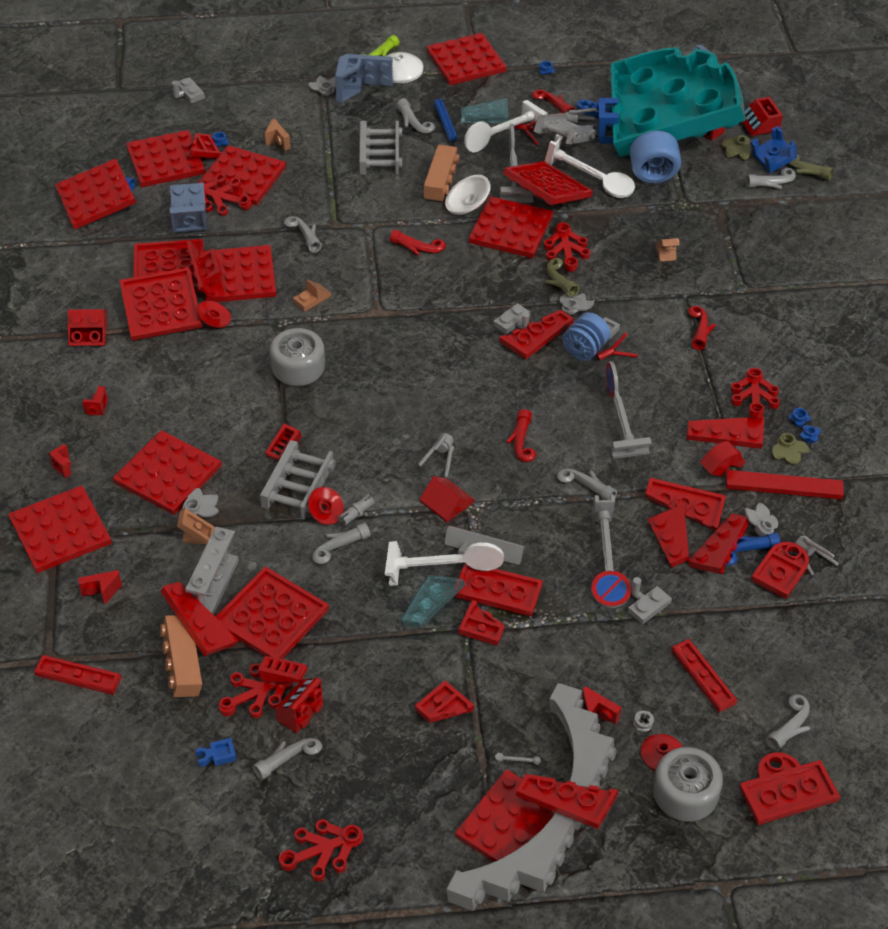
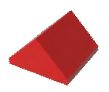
(445, 498)

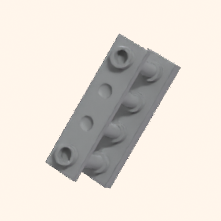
(559, 124)
(365, 152)
(285, 467)
(214, 569)

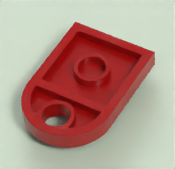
(781, 571)

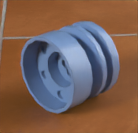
(586, 336)

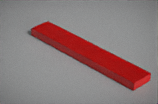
(784, 484)

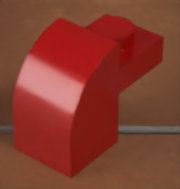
(721, 458)

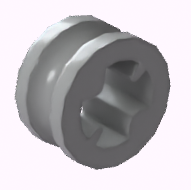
(641, 726)

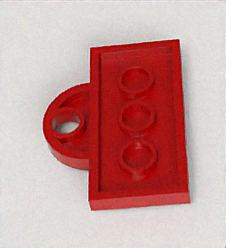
(787, 788)

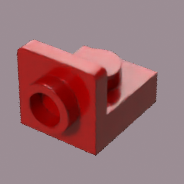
(97, 404)
(60, 460)

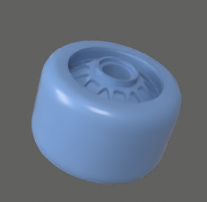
(655, 157)

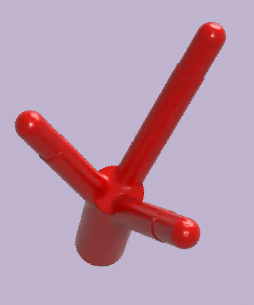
(526, 127)
(610, 351)

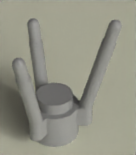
(573, 116)
(443, 445)
(811, 547)

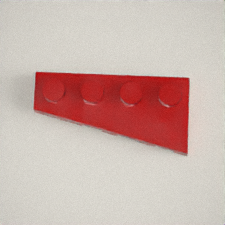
(577, 802)

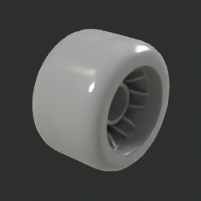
(297, 357)
(687, 784)

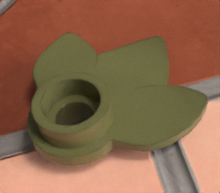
(737, 146)
(789, 449)

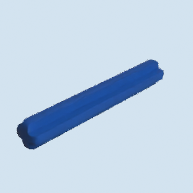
(445, 119)

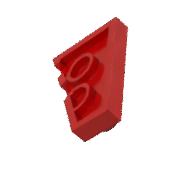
(671, 534)

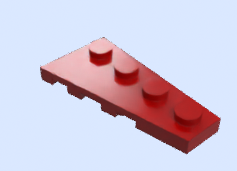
(536, 335)
(738, 431)
(699, 504)
(717, 549)
(199, 622)

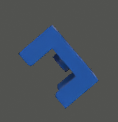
(606, 120)
(774, 152)

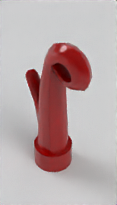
(559, 103)
(413, 244)
(700, 338)
(523, 420)

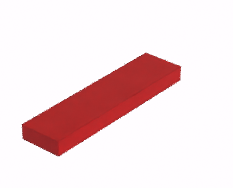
(77, 674)
(704, 675)

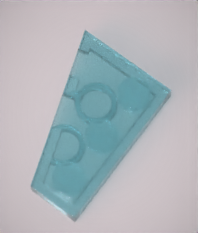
(487, 112)
(431, 598)

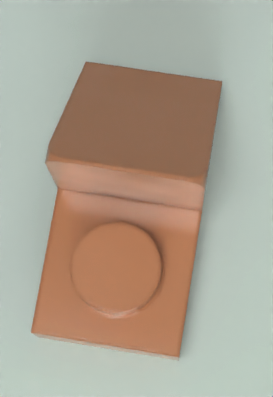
(276, 133)
(667, 249)
(312, 296)
(195, 528)

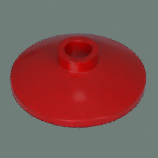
(213, 314)
(330, 501)
(651, 751)

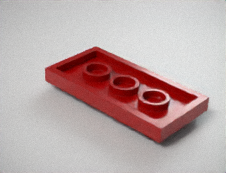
(500, 589)

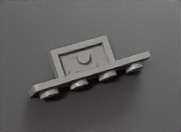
(462, 539)

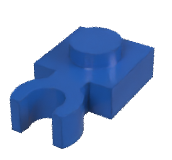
(220, 753)

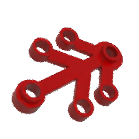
(220, 193)
(564, 232)
(755, 377)
(258, 690)
(324, 847)

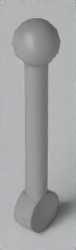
(499, 757)

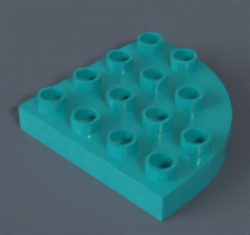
(673, 95)

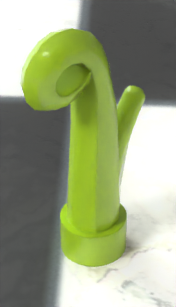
(390, 43)

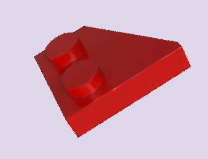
(204, 146)
(481, 625)
(443, 703)

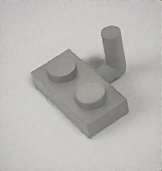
(187, 88)
(514, 317)
(648, 604)

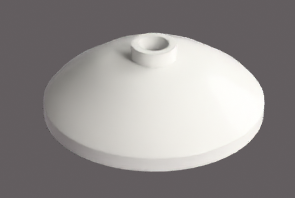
(405, 67)
(468, 195)

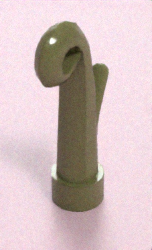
(808, 168)
(558, 280)

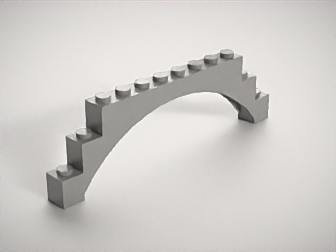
(538, 859)

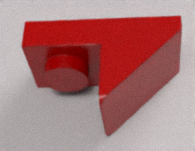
(104, 583)
(600, 705)

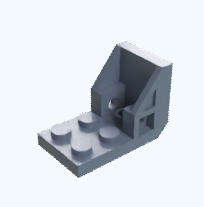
(361, 69)
(188, 207)

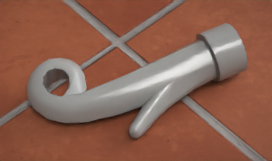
(409, 117)
(770, 181)
(312, 241)
(590, 482)
(340, 539)
(778, 738)
(264, 767)

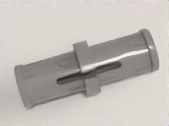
(356, 510)

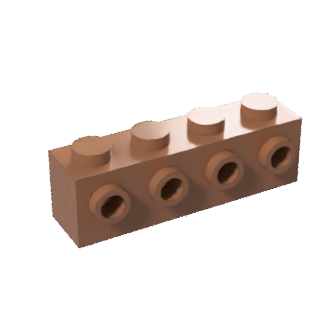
(441, 173)
(181, 658)

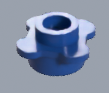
(546, 68)
(220, 139)
(799, 416)
(810, 434)

